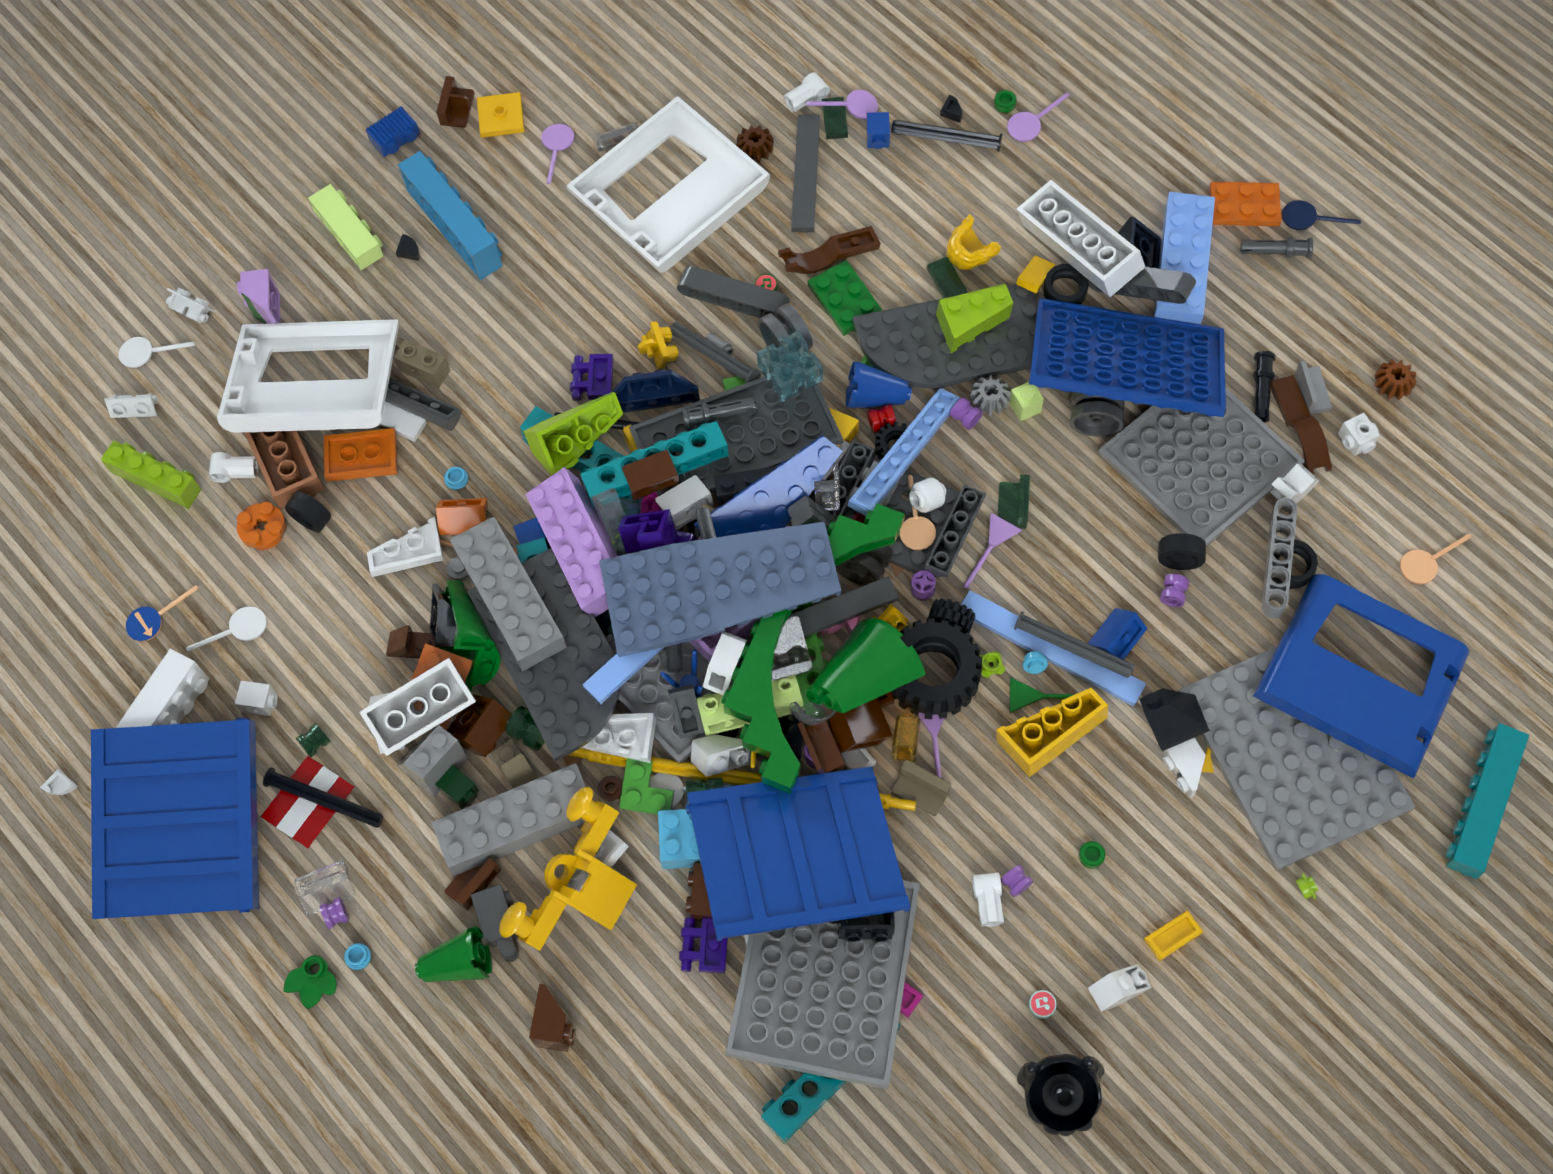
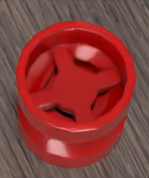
(881, 417)

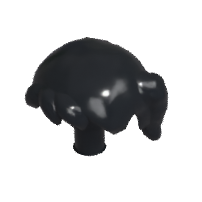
(1062, 1092)

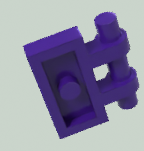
(599, 376)
(712, 952)

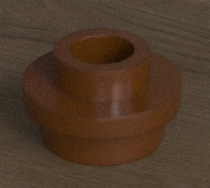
(610, 795)

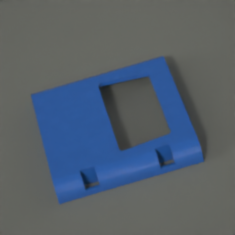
(1349, 699)

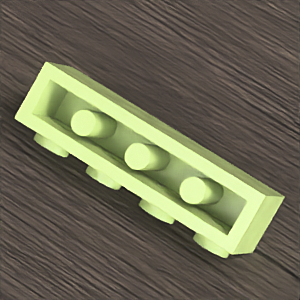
(346, 226)
(716, 721)

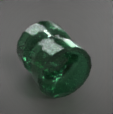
(313, 739)

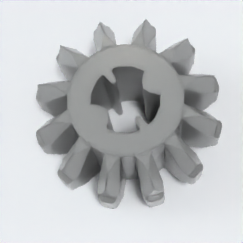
(990, 395)

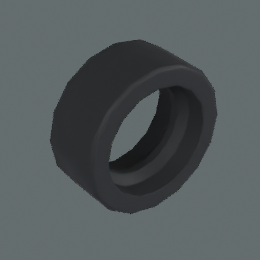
(1070, 272)
(1182, 551)
(1310, 558)

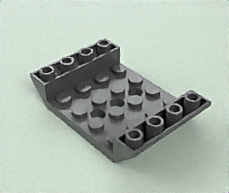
(950, 520)

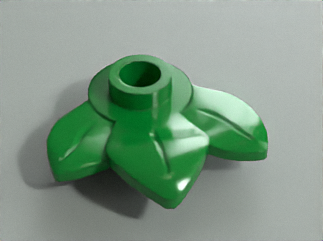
(311, 985)

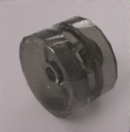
(866, 566)

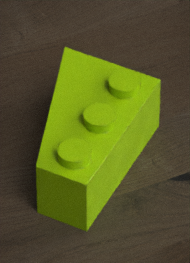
(973, 313)

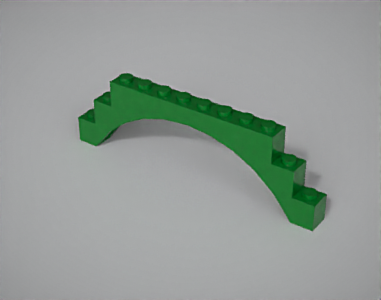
(752, 687)

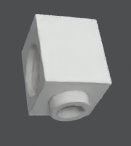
(256, 698)

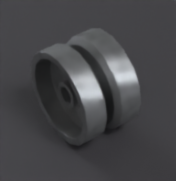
(784, 323)
(1096, 415)

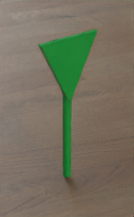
(1024, 695)

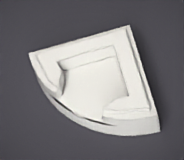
(58, 784)

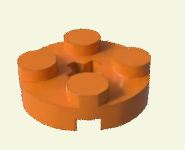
(258, 513)

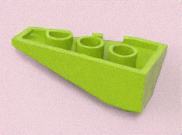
(568, 435)

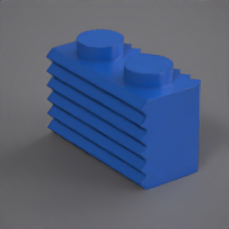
(393, 131)

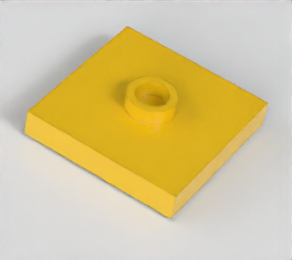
(500, 114)

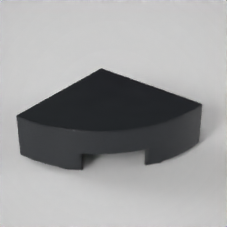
(952, 109)
(407, 248)

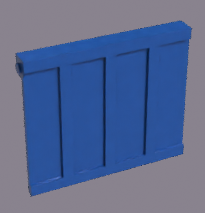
(174, 819)
(796, 856)

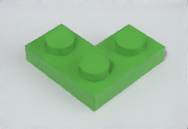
(638, 794)

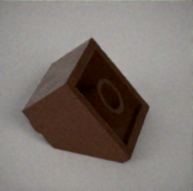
(479, 725)
(550, 1024)

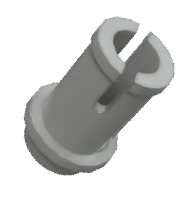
(727, 347)

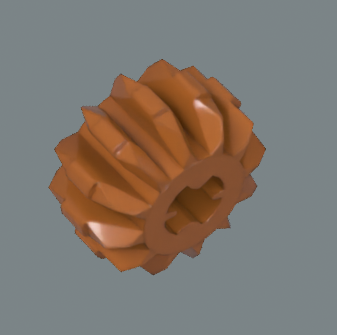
(1395, 379)

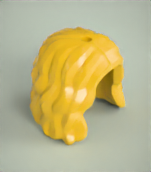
(965, 248)

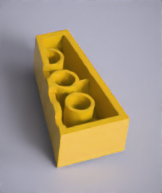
(1045, 735)

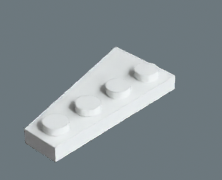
(626, 736)

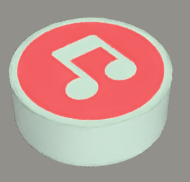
(1042, 1004)

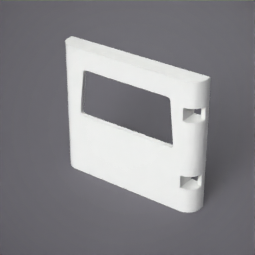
(692, 206)
(307, 404)

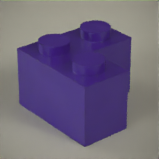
(647, 530)

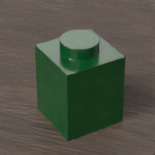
(457, 787)

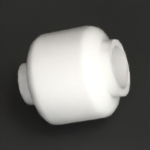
(927, 495)

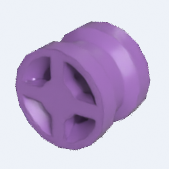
(923, 579)
(1016, 880)
(334, 913)

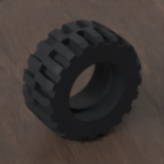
(959, 648)

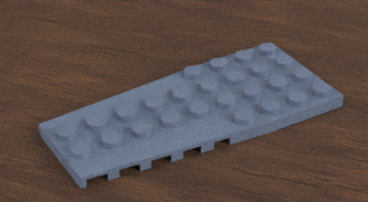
(714, 583)

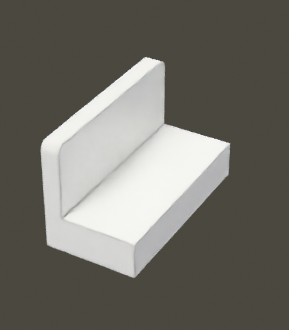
(685, 500)

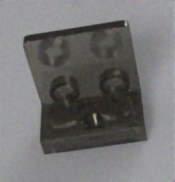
(791, 651)

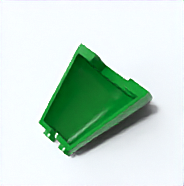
(471, 637)
(865, 667)

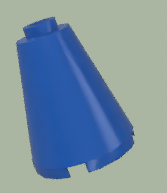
(875, 388)

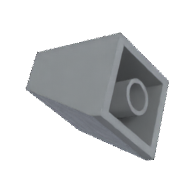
(432, 758)

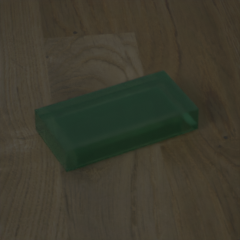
(835, 120)
(946, 278)

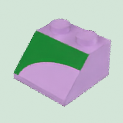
(260, 295)

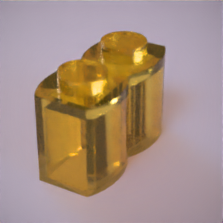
(906, 737)

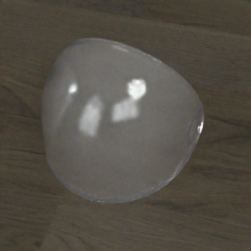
(811, 713)

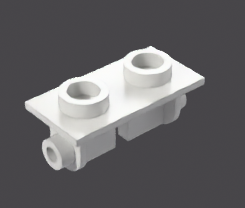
(197, 307)
(128, 406)

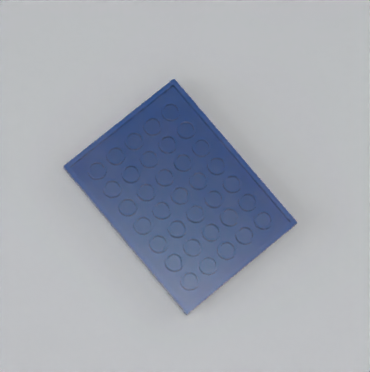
(1129, 357)

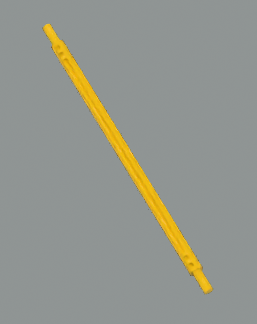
(729, 777)

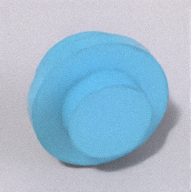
(456, 478)
(1034, 662)
(357, 956)

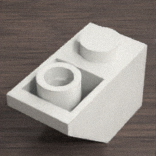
(723, 662)
(718, 754)
(1187, 763)
(1119, 987)

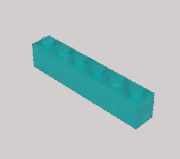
(1487, 800)

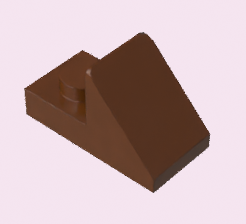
(406, 643)

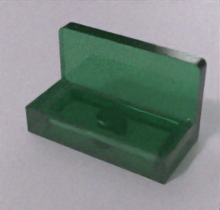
(1014, 501)

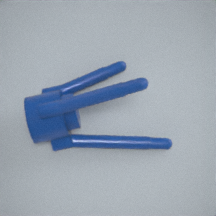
(687, 679)

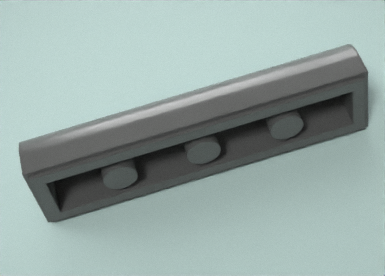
(422, 405)

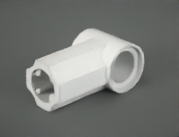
(811, 89)
(225, 467)
(988, 892)

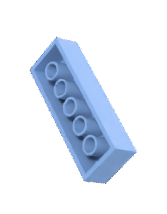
(1186, 249)

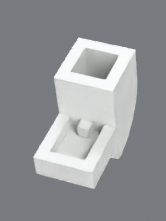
(1294, 484)

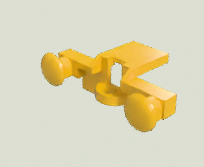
(600, 897)

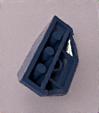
(655, 390)

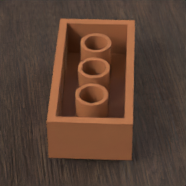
(284, 464)

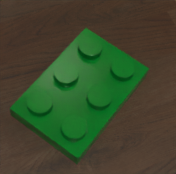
(843, 295)

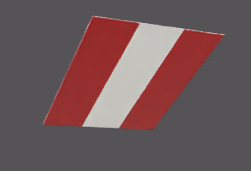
(300, 817)

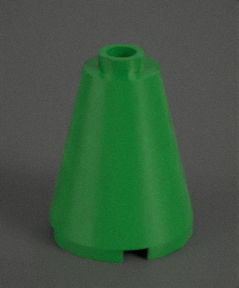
(456, 959)

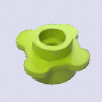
(997, 668)
(1307, 886)

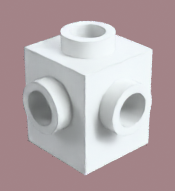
(1359, 435)

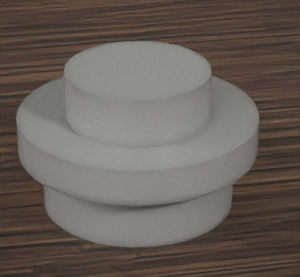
(456, 569)

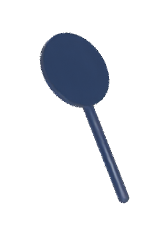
(1302, 215)

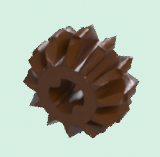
(755, 142)

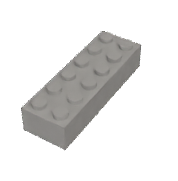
(508, 593)
(508, 820)

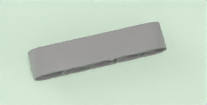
(1274, 567)

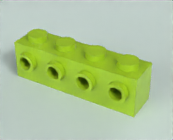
(151, 474)

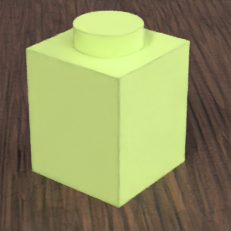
(1026, 401)

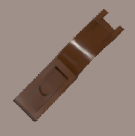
(834, 249)
(1306, 426)

